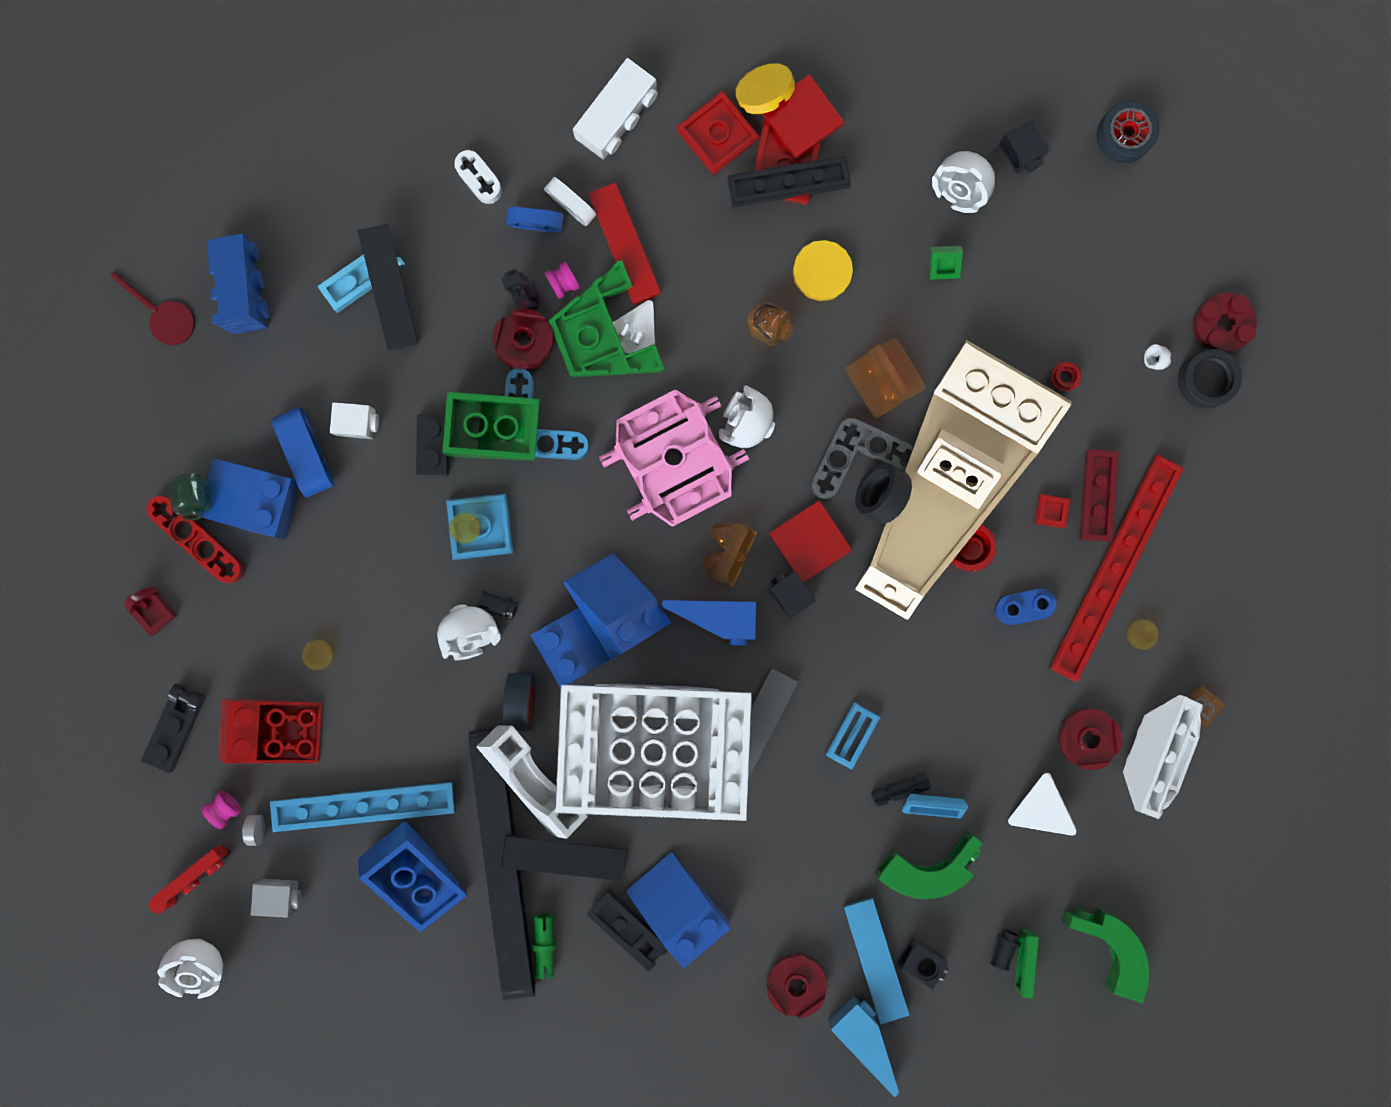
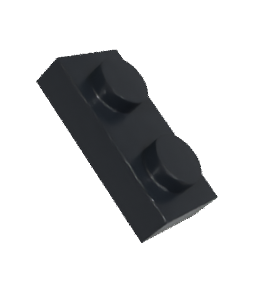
(430, 445)

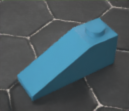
(861, 1034)

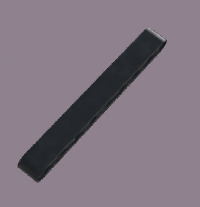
(503, 884)

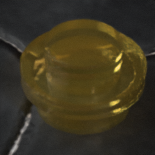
(464, 528)
(1142, 634)
(317, 655)

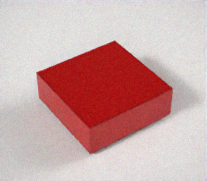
(1052, 511)

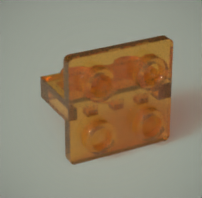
(885, 377)

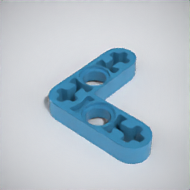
(528, 390)

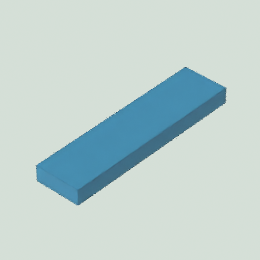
(876, 960)

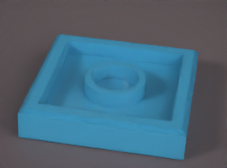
(495, 526)

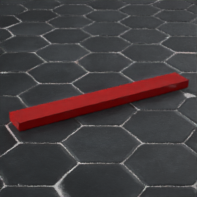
(1116, 567)

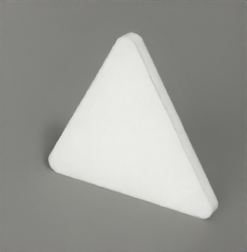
(636, 328)
(1044, 809)

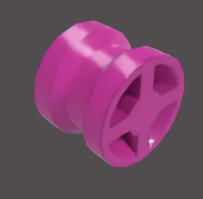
(562, 280)
(221, 809)

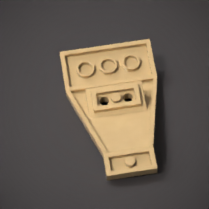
(989, 427)

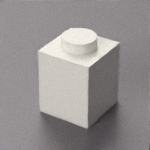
(353, 420)

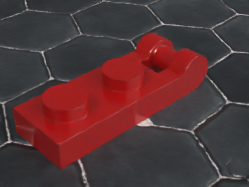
(188, 880)

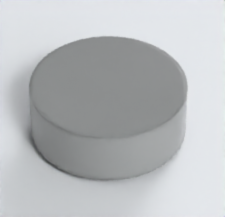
(254, 830)

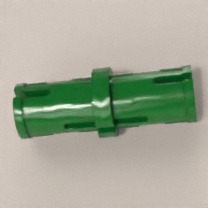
(544, 946)

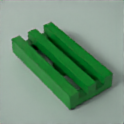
(1026, 963)

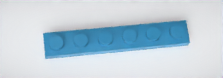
(363, 806)

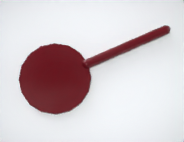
(169, 322)

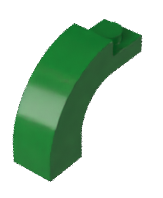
(933, 880)
(1129, 963)

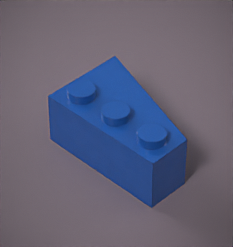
(237, 284)

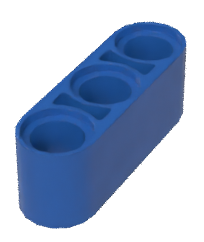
(303, 452)

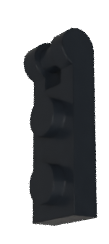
(173, 729)
(626, 930)

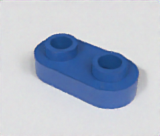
(1026, 606)

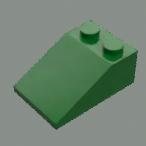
(490, 426)

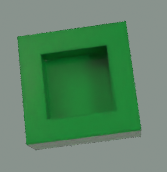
(945, 262)

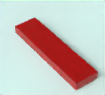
(624, 241)

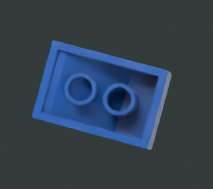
(251, 499)
(616, 605)
(725, 619)
(570, 647)
(410, 877)
(678, 910)

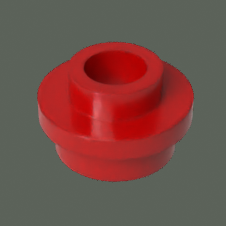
(1074, 376)

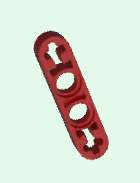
(193, 542)

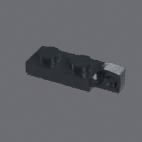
(521, 289)

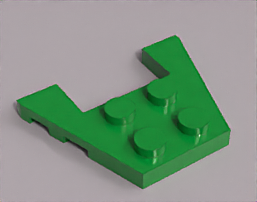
(589, 335)

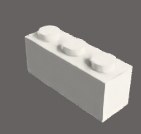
(616, 109)

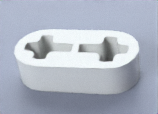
(473, 180)
(570, 201)

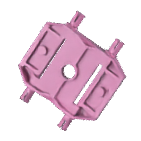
(655, 475)

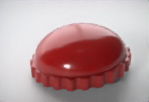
(977, 551)

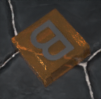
(1211, 705)

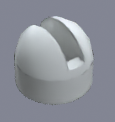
(1157, 351)

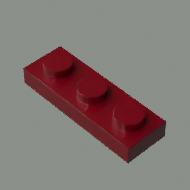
(1098, 495)

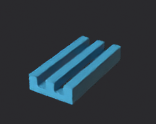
(842, 729)

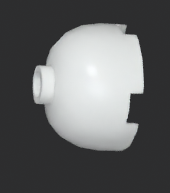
(965, 181)
(748, 419)
(466, 631)
(191, 968)

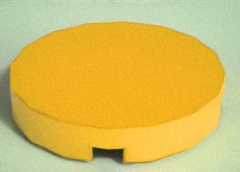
(764, 88)
(822, 270)

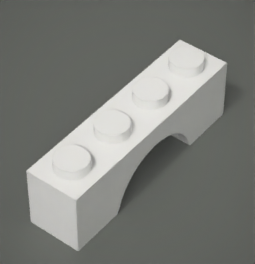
(514, 763)

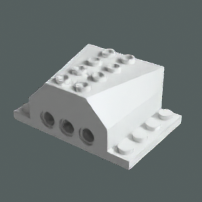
(653, 751)

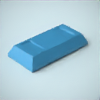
(935, 806)

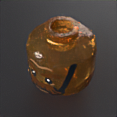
(770, 323)

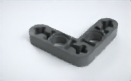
(860, 444)

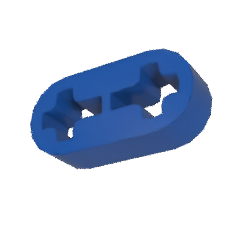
(534, 219)

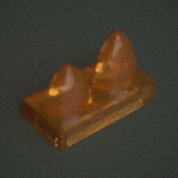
(737, 543)

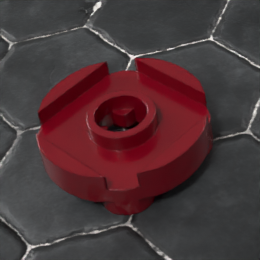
(1234, 308)
(523, 356)
(1100, 724)
(814, 985)

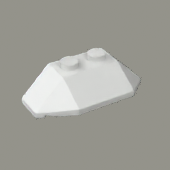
(1162, 754)

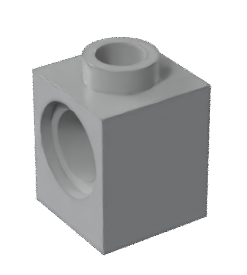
(275, 898)

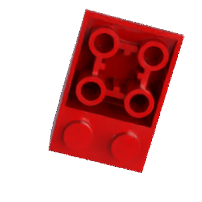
(269, 731)

